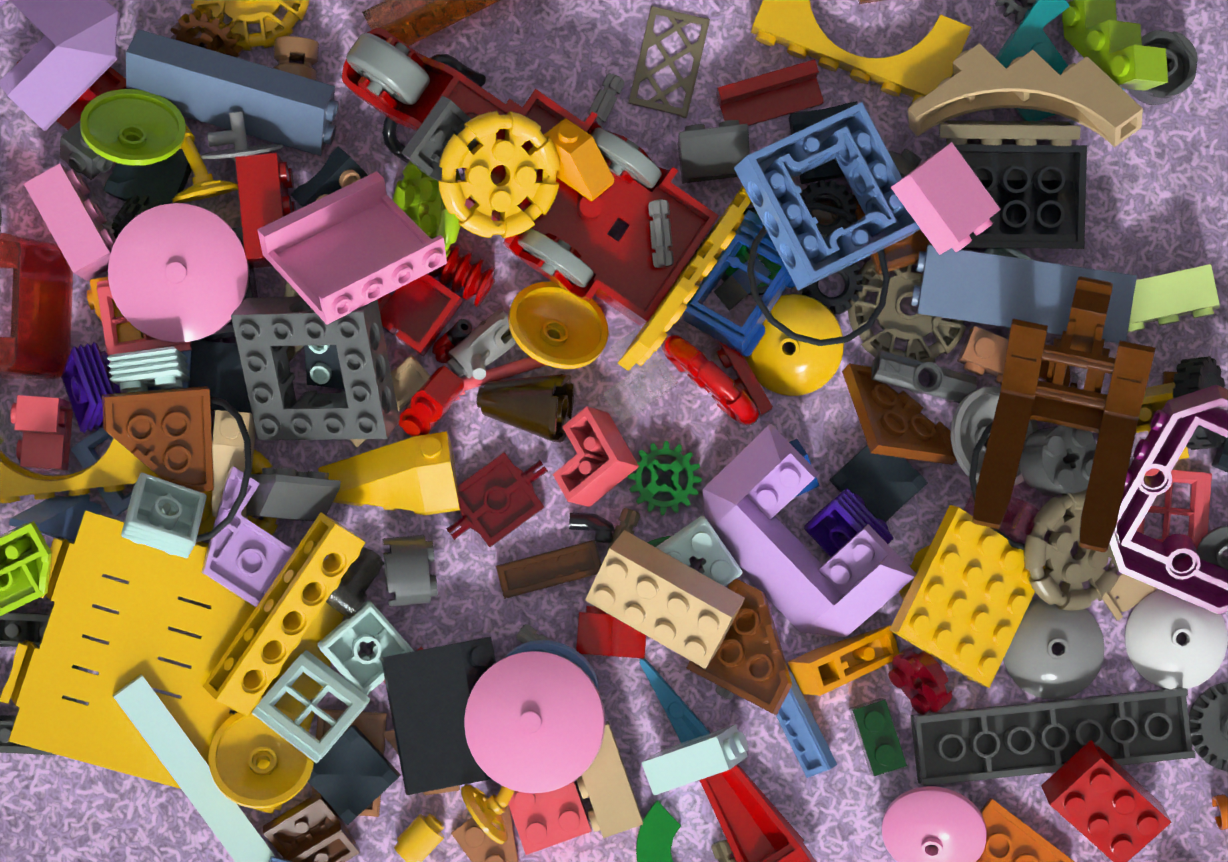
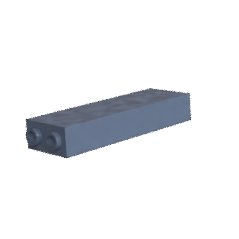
(213, 84)
(1007, 288)

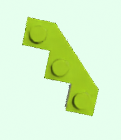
(1114, 44)

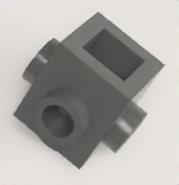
(80, 156)

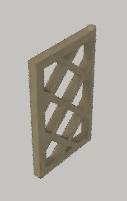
(651, 39)

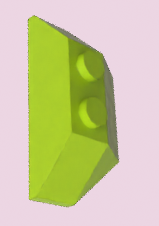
(23, 566)

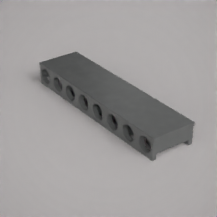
(1048, 734)

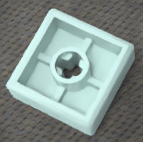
(149, 368)
(164, 515)
(701, 541)
(343, 642)

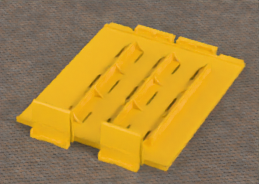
(136, 637)

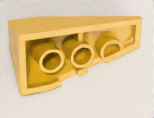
(404, 475)

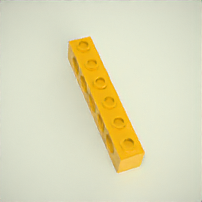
(267, 621)

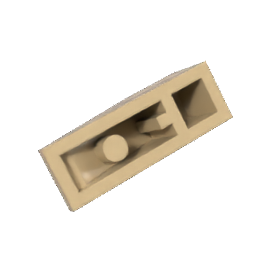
(228, 451)

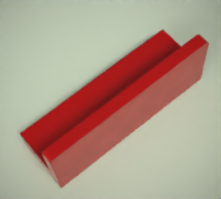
(771, 94)

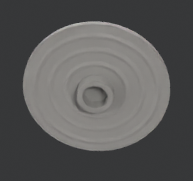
(237, 137)

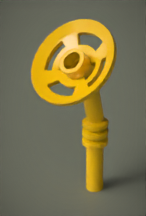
(203, 183)
(488, 810)

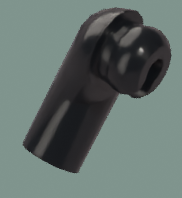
(592, 522)

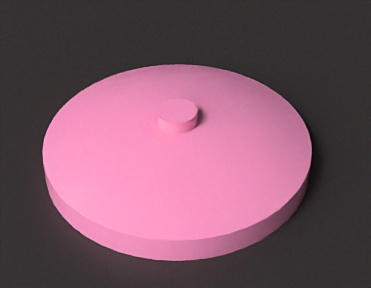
(178, 272)
(534, 722)

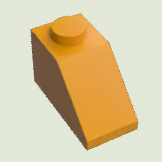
(580, 160)

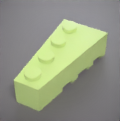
(1174, 295)

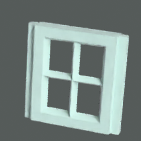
(290, 729)

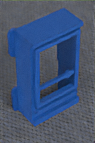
(747, 337)

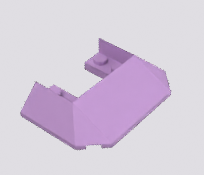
(67, 60)
(812, 596)

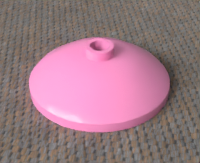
(934, 818)

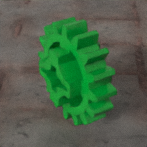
(675, 467)

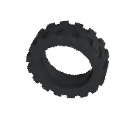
(1192, 376)

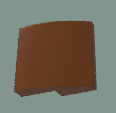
(311, 833)

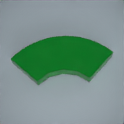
(656, 835)

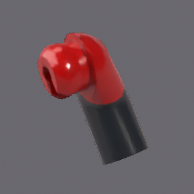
(450, 340)

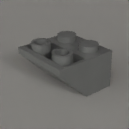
(712, 151)
(292, 494)

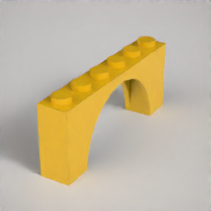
(909, 73)
(111, 472)

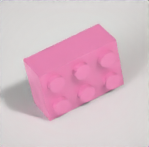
(73, 220)

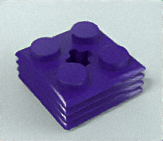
(85, 382)
(842, 521)

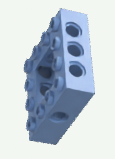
(868, 170)

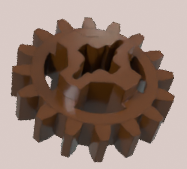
(215, 34)

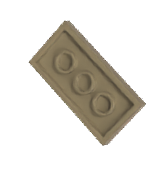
(1023, 132)

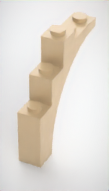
(1029, 82)

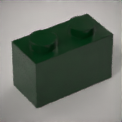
(877, 736)

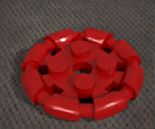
(709, 376)

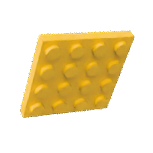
(966, 598)

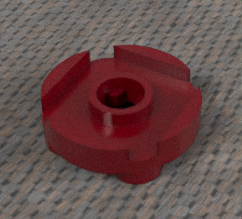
(920, 680)

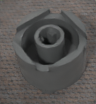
(1181, 67)
(1058, 460)
(408, 570)

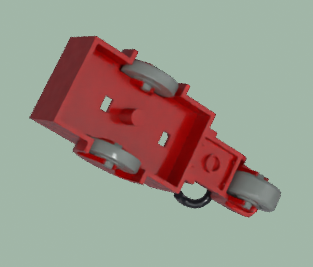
(572, 238)

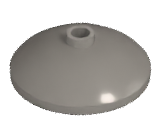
(970, 421)
(1031, 655)

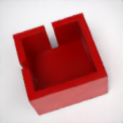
(418, 312)

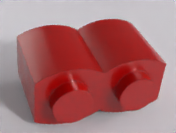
(431, 402)
(607, 636)

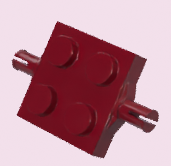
(497, 499)

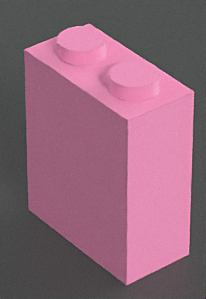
(946, 200)

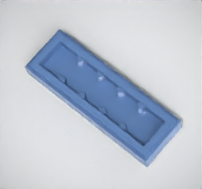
(804, 733)

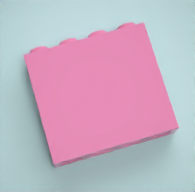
(349, 248)

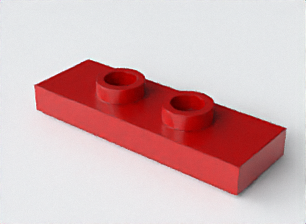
(746, 378)

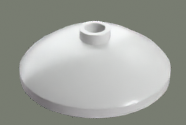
(1153, 643)

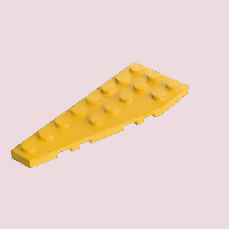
(684, 288)

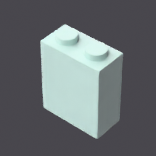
(695, 759)

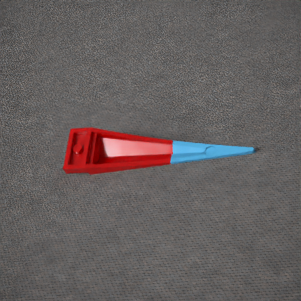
(746, 815)

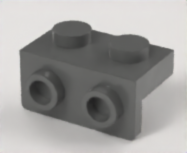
(432, 136)

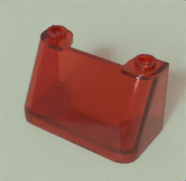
(39, 309)

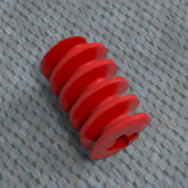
(466, 276)

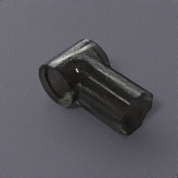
(351, 591)

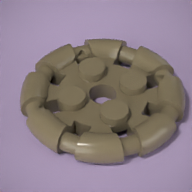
(897, 324)
(1058, 561)

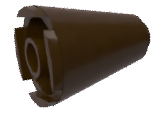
(530, 404)

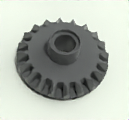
(1210, 726)

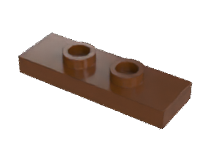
(549, 569)

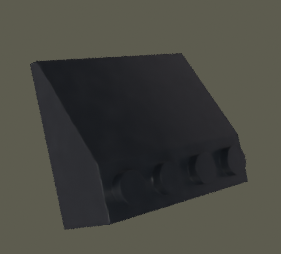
(1037, 191)
(428, 709)

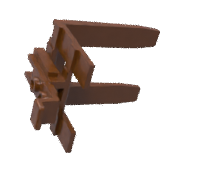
(1110, 415)

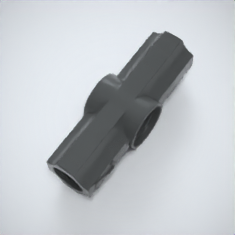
(904, 373)

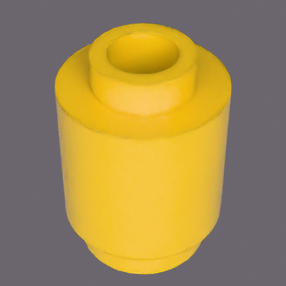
(419, 838)

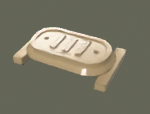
(1129, 593)

